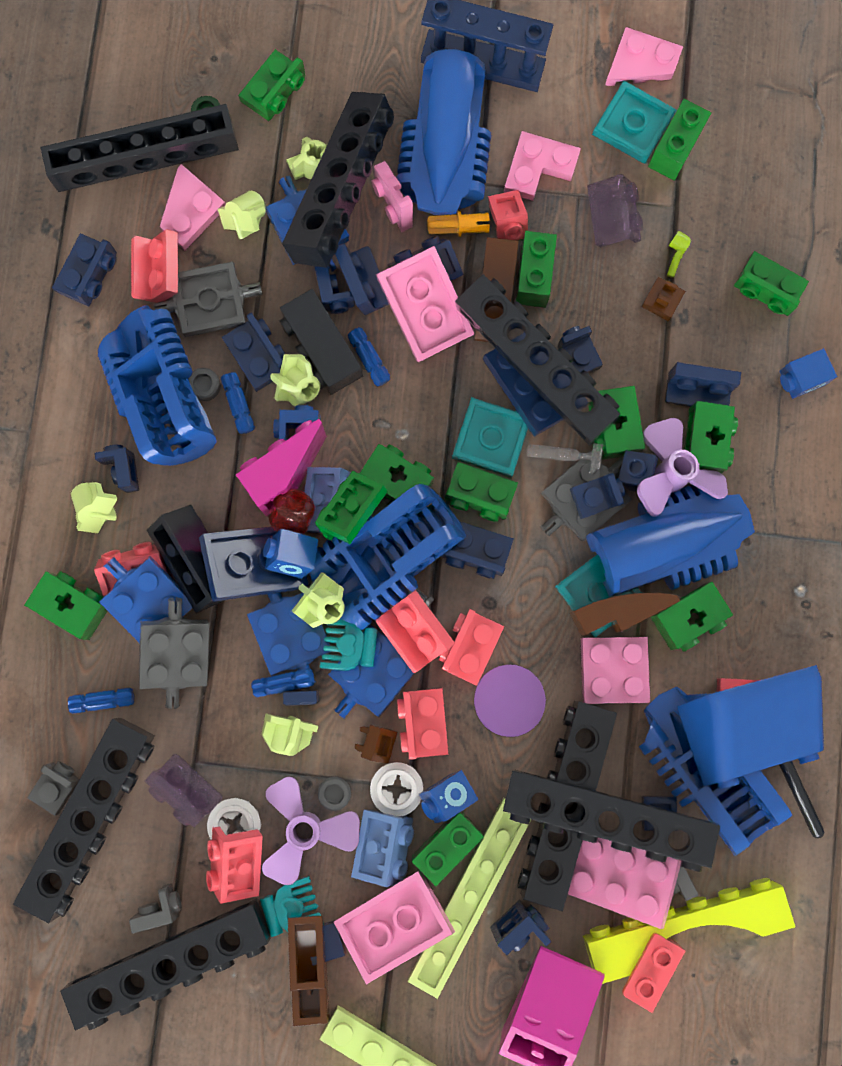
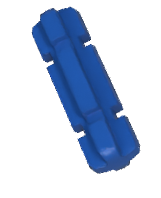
(368, 356)
(237, 403)
(283, 683)
(101, 700)

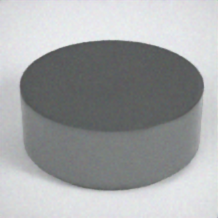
(205, 384)
(334, 793)

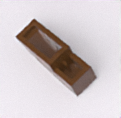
(499, 264)
(621, 611)
(308, 981)

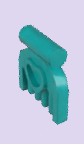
(353, 647)
(287, 906)

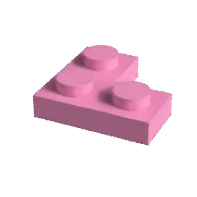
(538, 156)

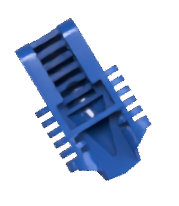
(445, 148)
(150, 379)
(679, 545)
(389, 553)
(740, 810)

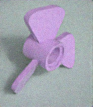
(666, 442)
(338, 831)

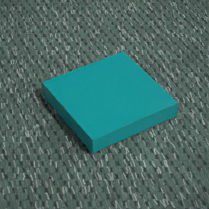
(634, 122)
(490, 437)
(586, 587)

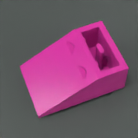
(283, 465)
(551, 1011)

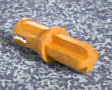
(457, 223)

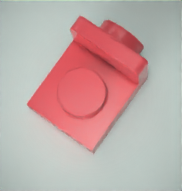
(509, 215)

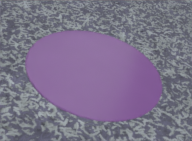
(509, 700)

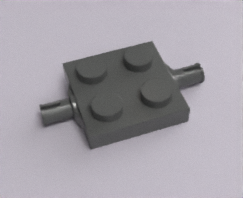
(210, 299)
(564, 507)
(173, 653)

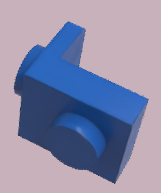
(292, 419)

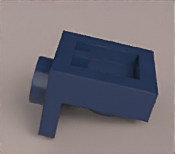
(328, 286)
(581, 348)
(636, 468)
(124, 472)
(598, 495)

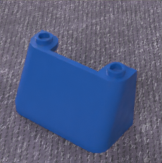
(755, 726)

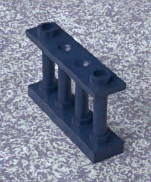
(493, 26)

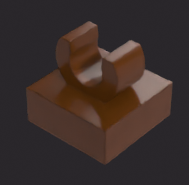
(663, 298)
(378, 743)

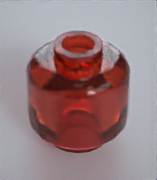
(291, 511)

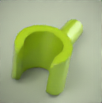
(680, 244)

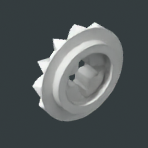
(384, 799)
(230, 809)

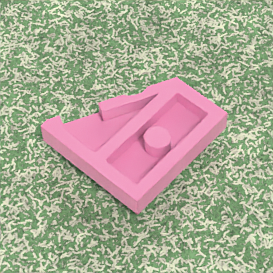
(643, 58)
(190, 207)
(399, 207)

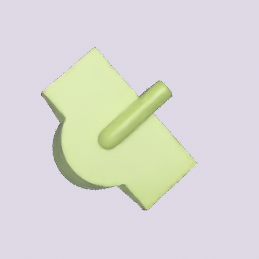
(307, 162)
(243, 214)
(295, 380)
(92, 506)
(320, 602)
(287, 734)

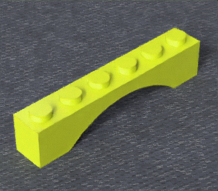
(758, 909)

